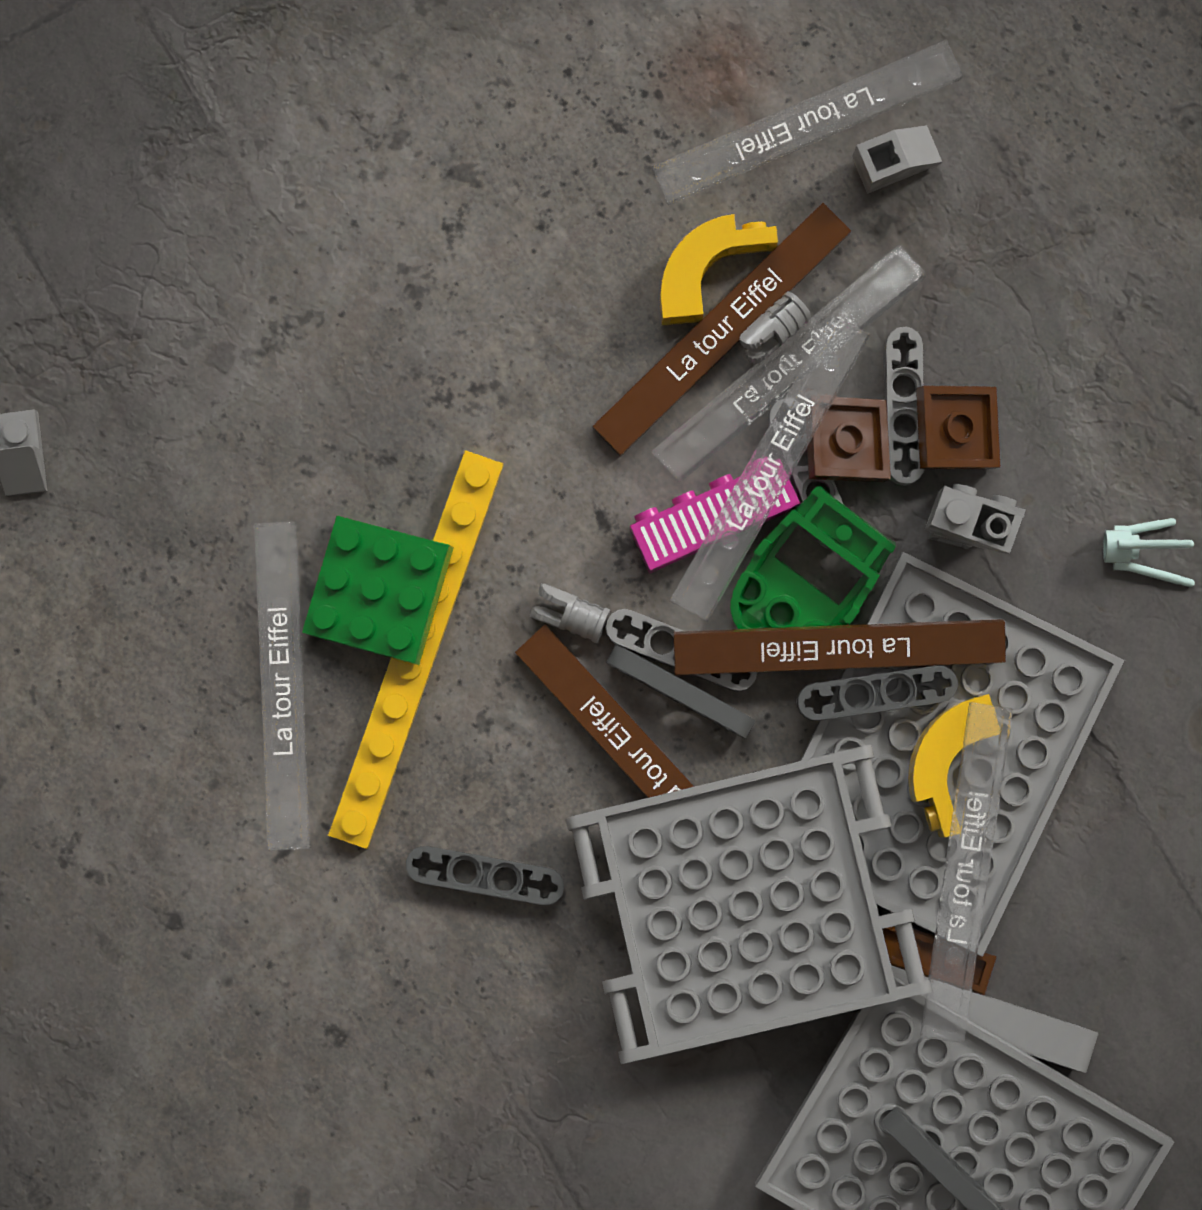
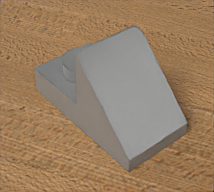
(21, 453)

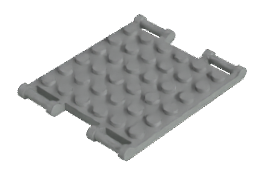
(747, 905)

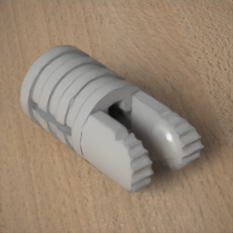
(774, 327)
(579, 616)

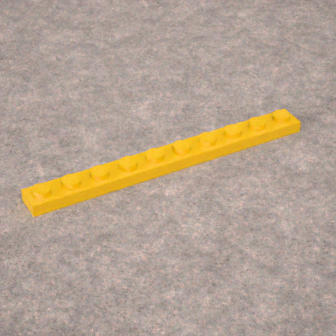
(405, 681)

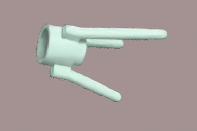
(1122, 546)

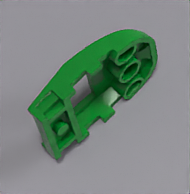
(778, 597)

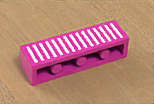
(681, 529)

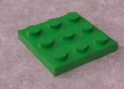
(378, 590)

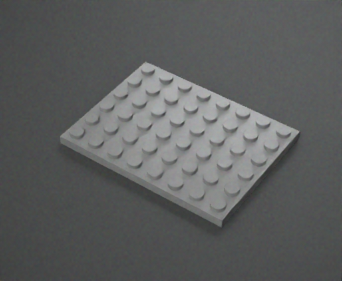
(1055, 697)
(987, 1104)

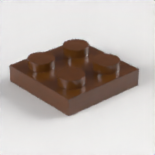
(958, 427)
(851, 442)

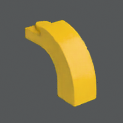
(694, 256)
(932, 760)

